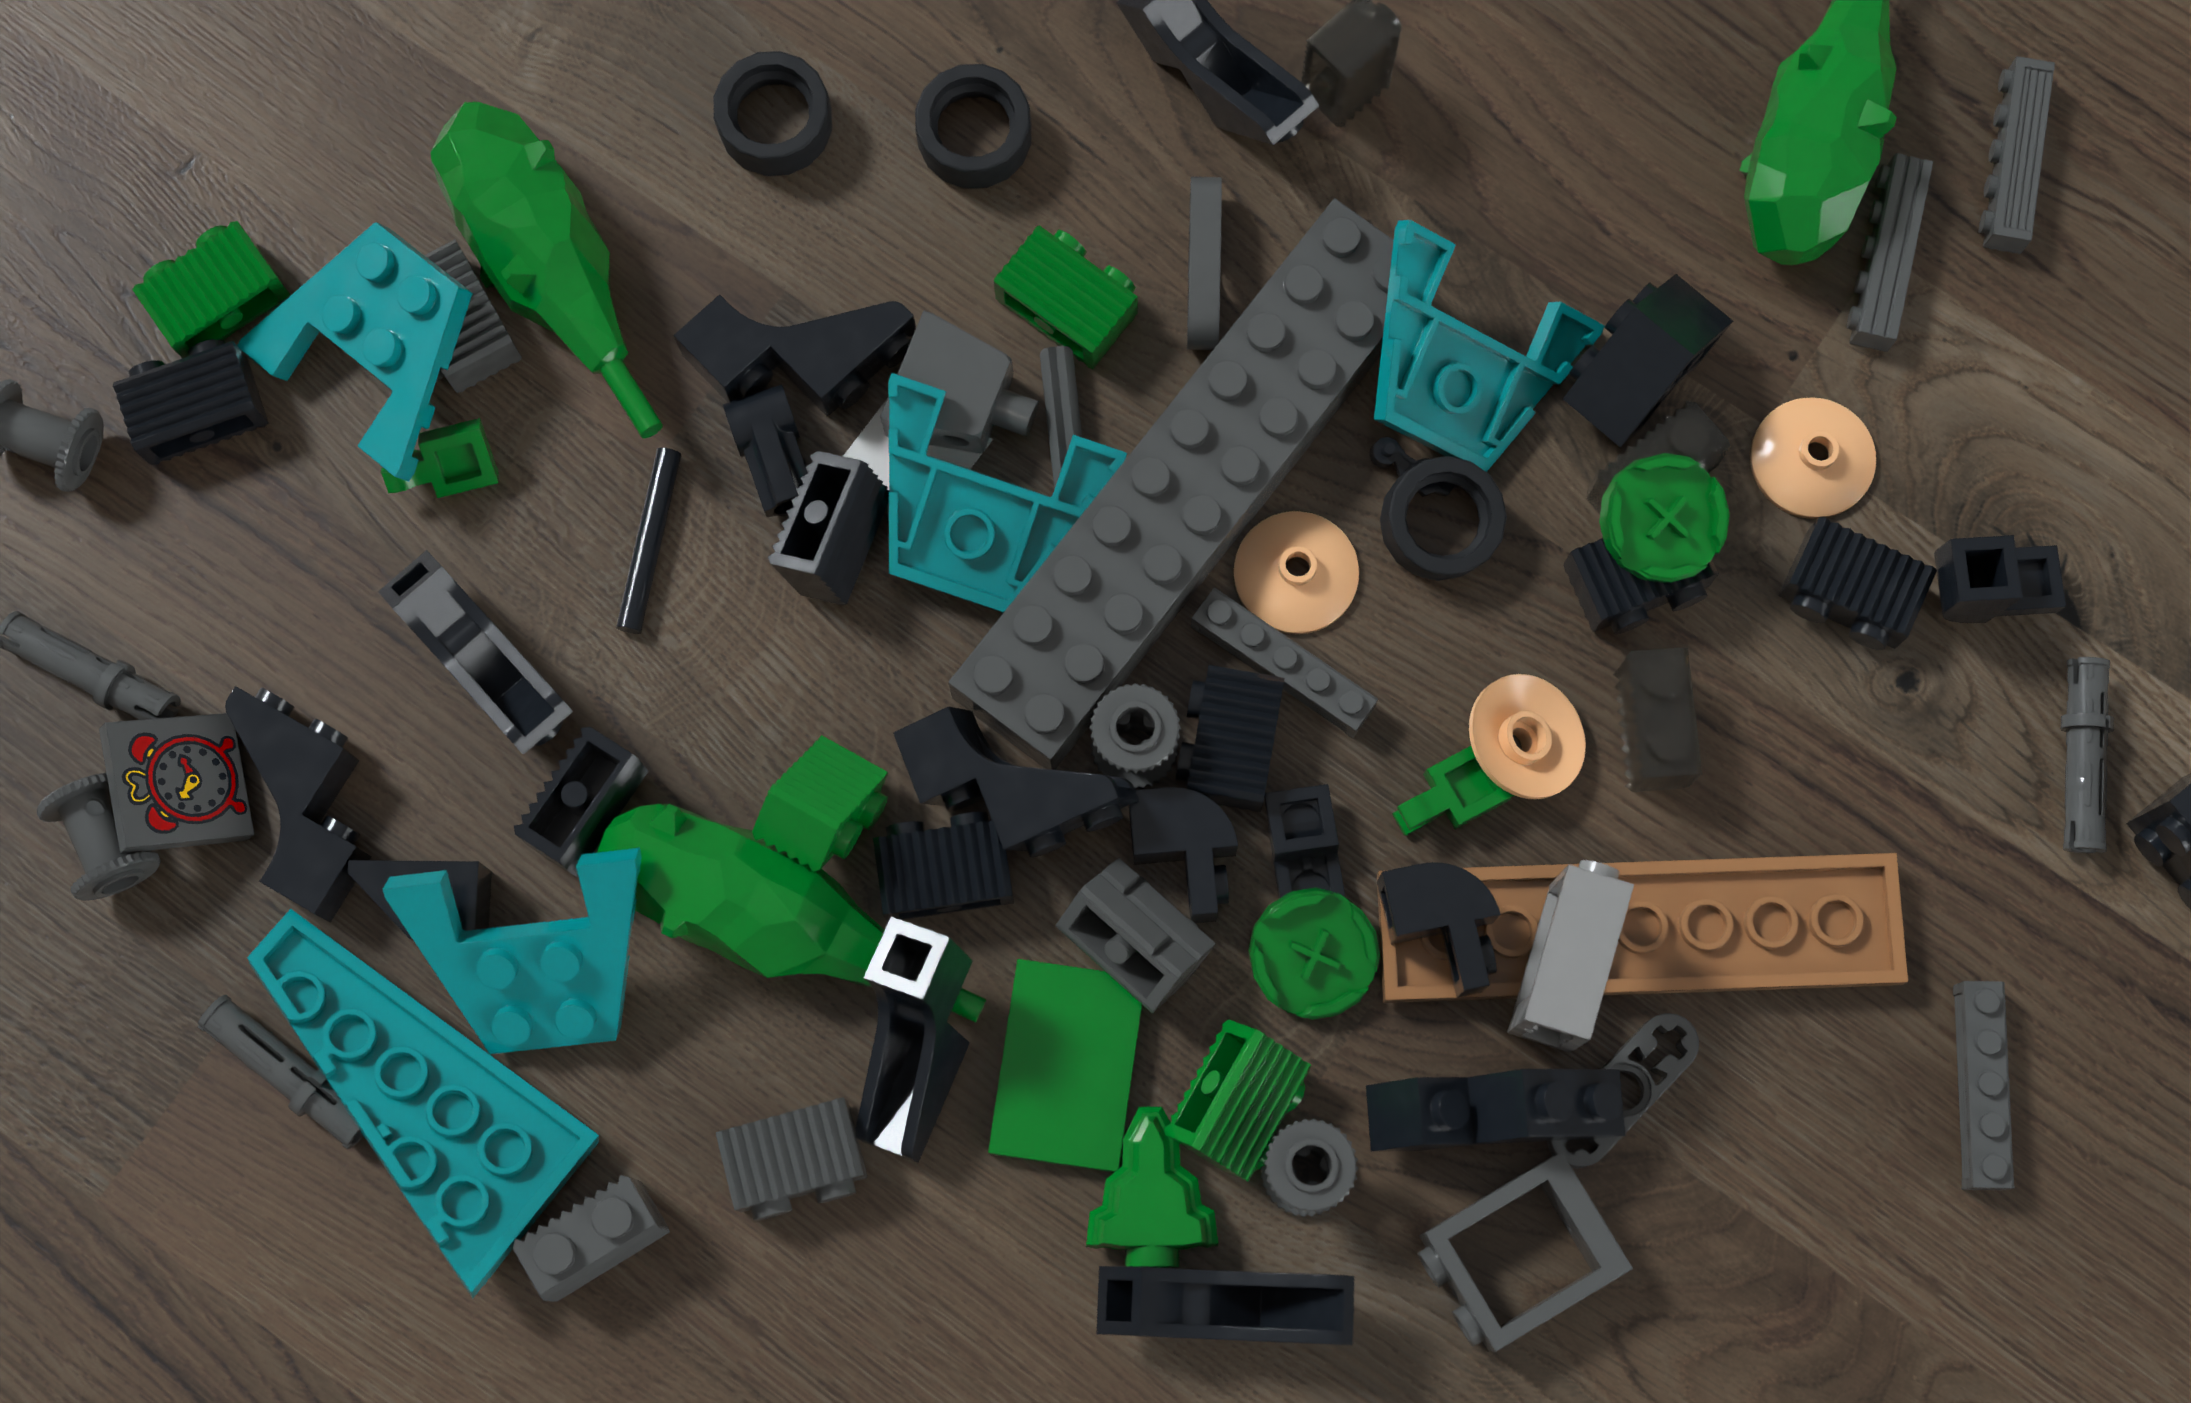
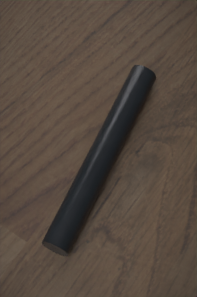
(648, 540)

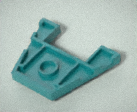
(388, 314)
(1450, 380)
(969, 528)
(531, 980)

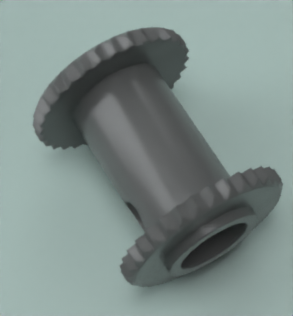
(50, 439)
(1142, 710)
(91, 826)
(1336, 1163)

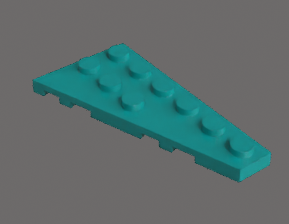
(446, 1119)

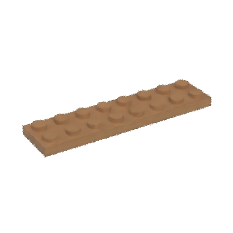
(1694, 928)

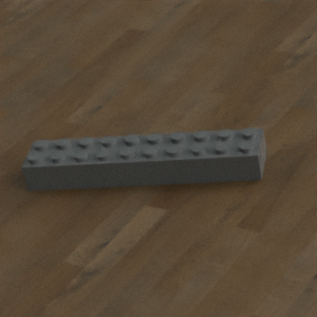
(1184, 492)

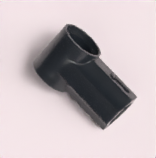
(767, 438)

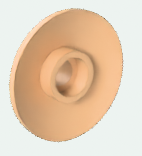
(1797, 480)
(1291, 601)
(1543, 723)

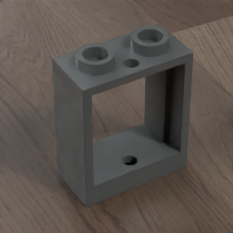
(1581, 1222)

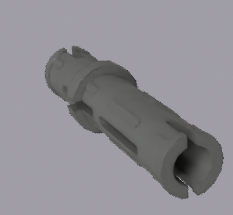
(106, 681)
(2086, 760)
(280, 1067)

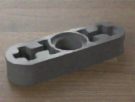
(1204, 263)
(1668, 1068)

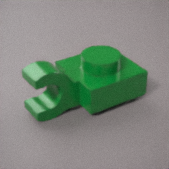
(452, 459)
(1456, 789)

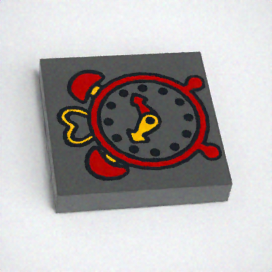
(176, 782)

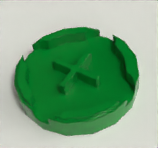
(1664, 518)
(1314, 953)

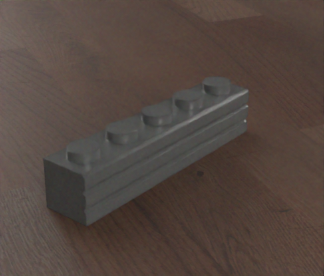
(2017, 155)
(1889, 252)
(1279, 656)
(1983, 1085)

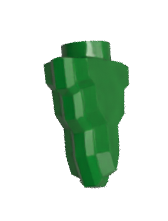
(1151, 1200)

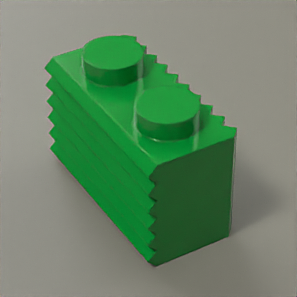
(210, 288)
(1067, 294)
(822, 804)
(1238, 1100)

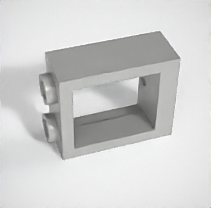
(1571, 956)

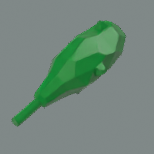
(1821, 134)
(536, 240)
(748, 899)

